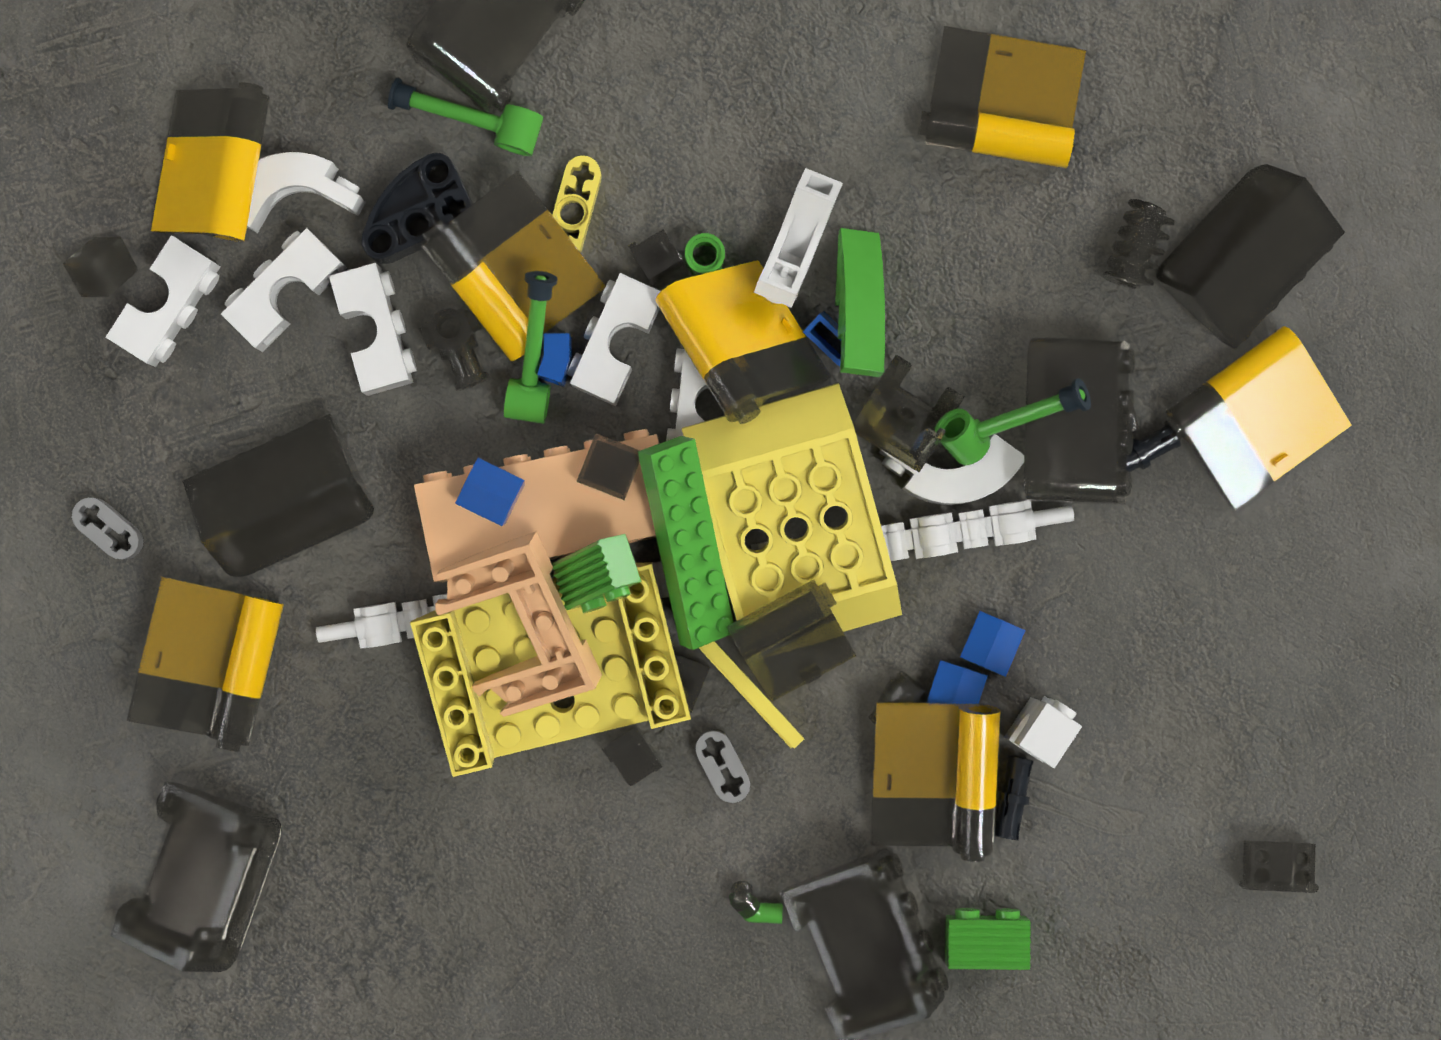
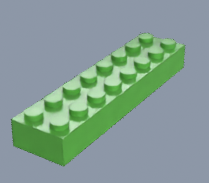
(686, 541)

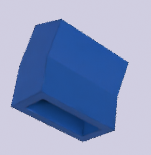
(824, 318)
(556, 358)
(490, 492)
(992, 643)
(956, 685)

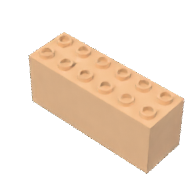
(551, 503)

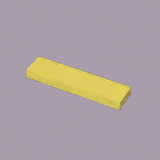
(752, 694)

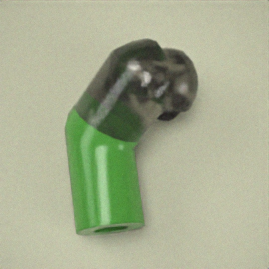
(750, 908)

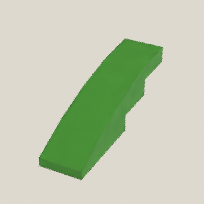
(860, 302)

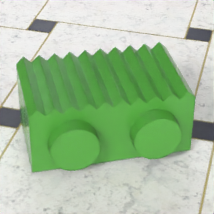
(597, 573)
(987, 941)

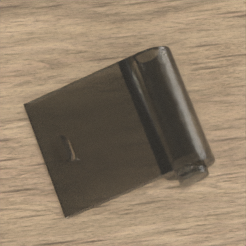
(792, 639)

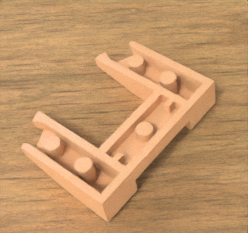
(523, 570)

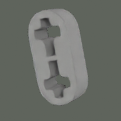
(100, 535)
(714, 771)

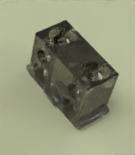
(1279, 867)

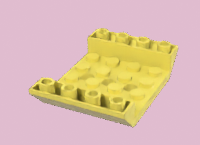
(789, 465)
(470, 643)

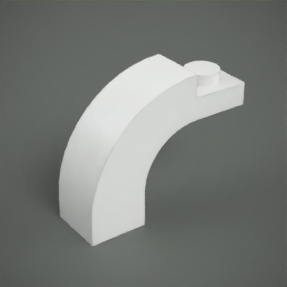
(296, 173)
(798, 238)
(962, 483)

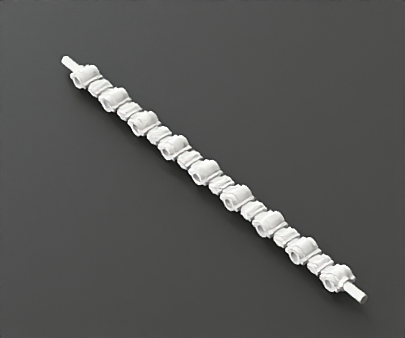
(928, 537)

